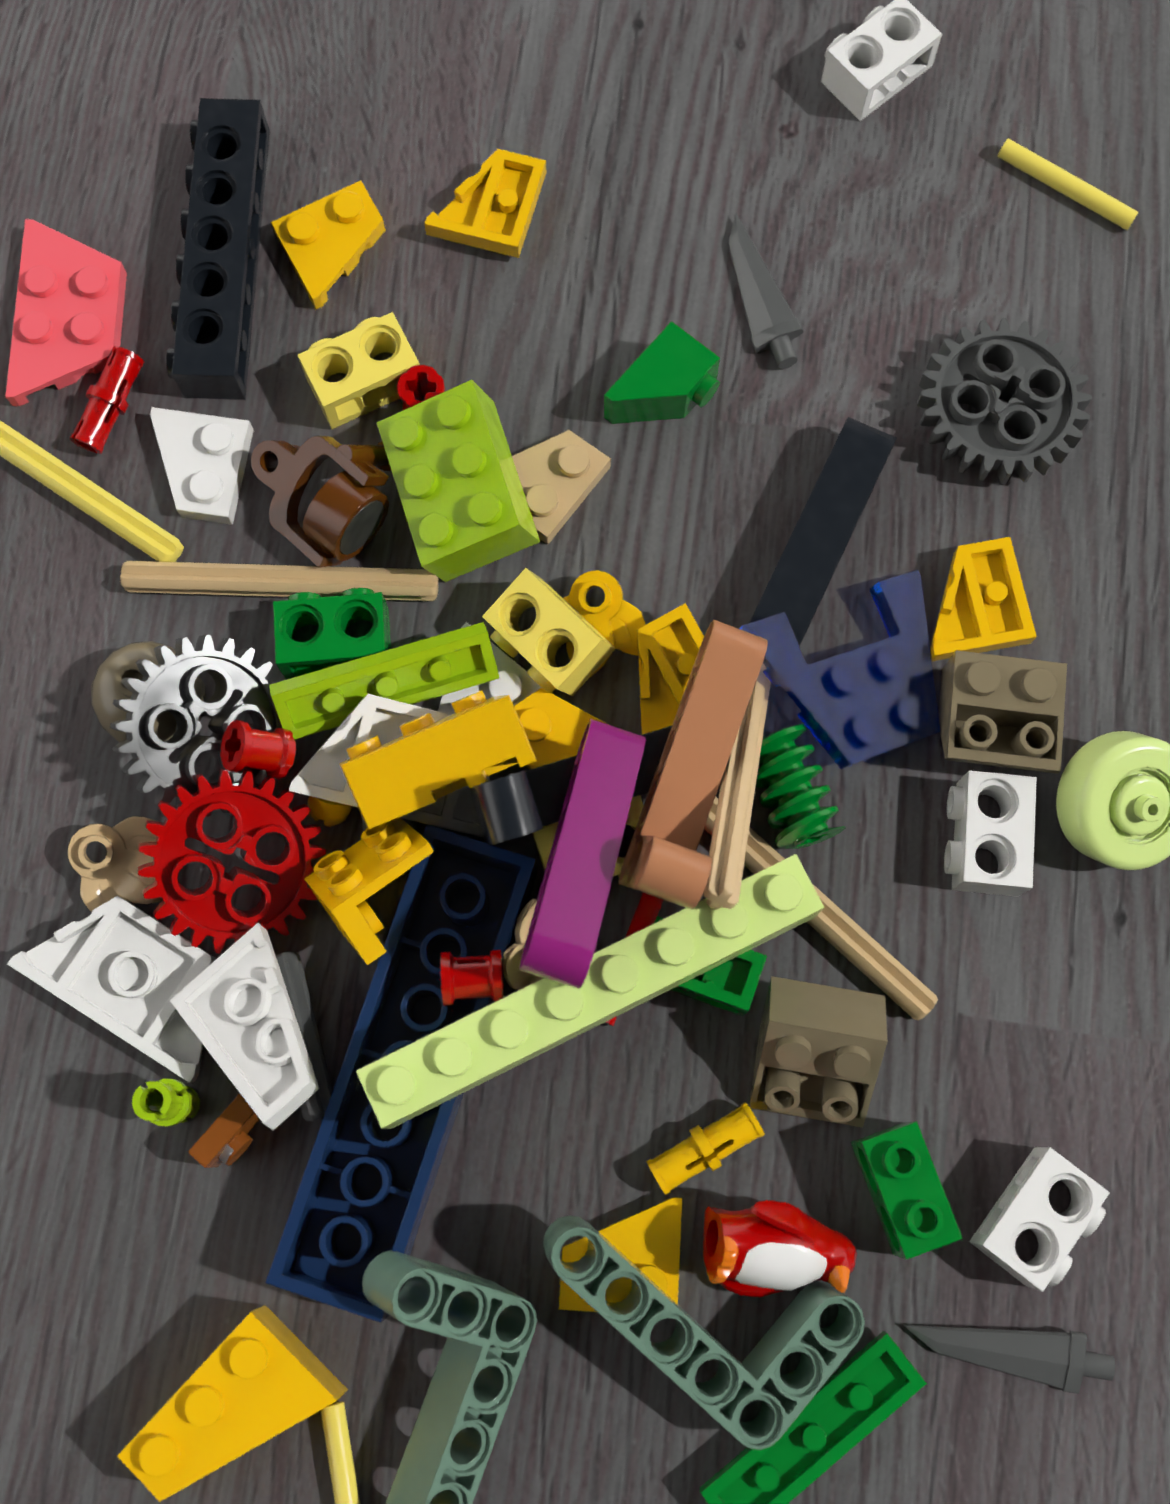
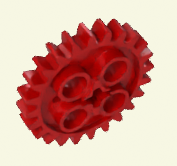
(255, 813)

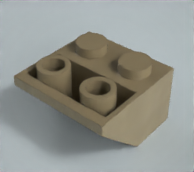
(1003, 711)
(818, 1051)

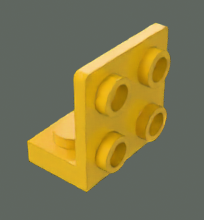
(350, 877)

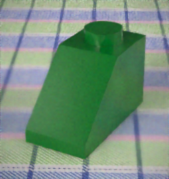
(664, 380)

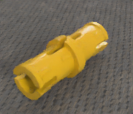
(705, 1148)

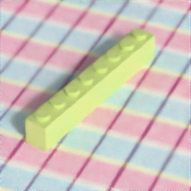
(617, 981)

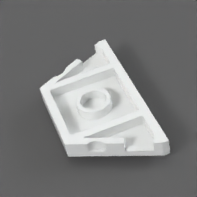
(381, 717)
(122, 974)

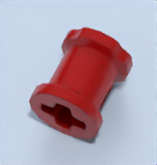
(419, 382)
(257, 749)
(471, 977)

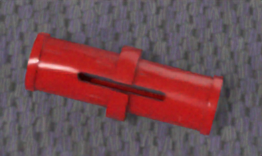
(107, 400)

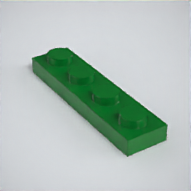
(829, 1426)

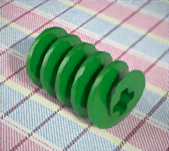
(792, 792)

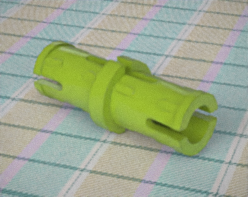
(163, 1097)

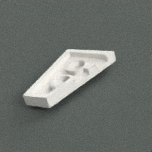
(250, 1027)

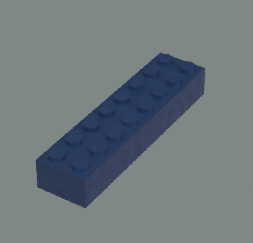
(370, 1182)

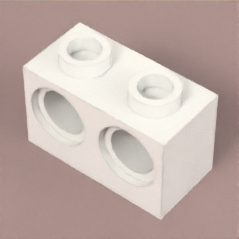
(880, 57)
(1006, 837)
(1027, 1206)

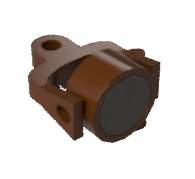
(342, 513)

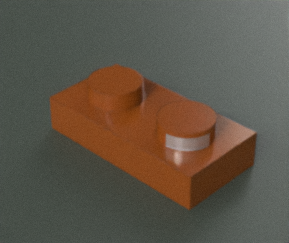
(226, 1136)

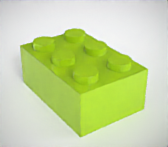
(457, 482)

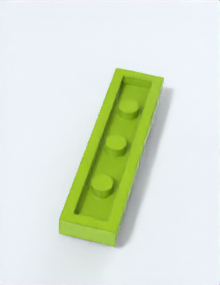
(400, 674)

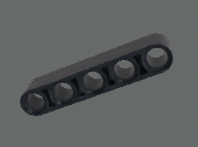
(825, 526)

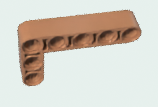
(670, 826)

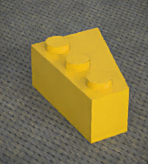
(435, 757)
(235, 1401)

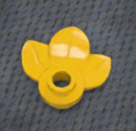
(613, 618)

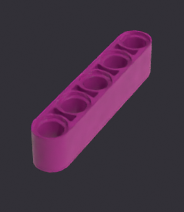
(583, 855)

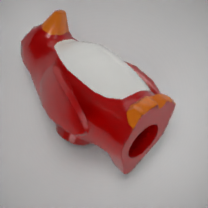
(773, 1250)

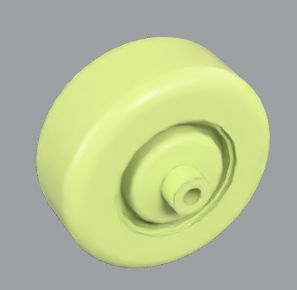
(1118, 800)

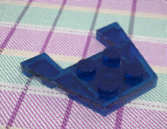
(867, 696)

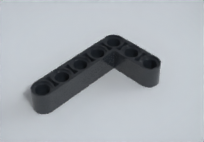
(536, 796)

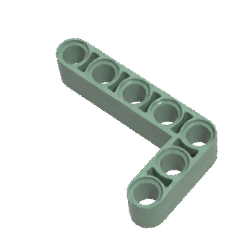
(692, 1345)
(474, 1377)

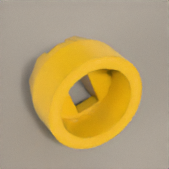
(329, 811)

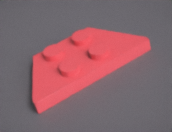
(64, 312)

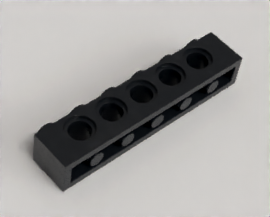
(220, 367)

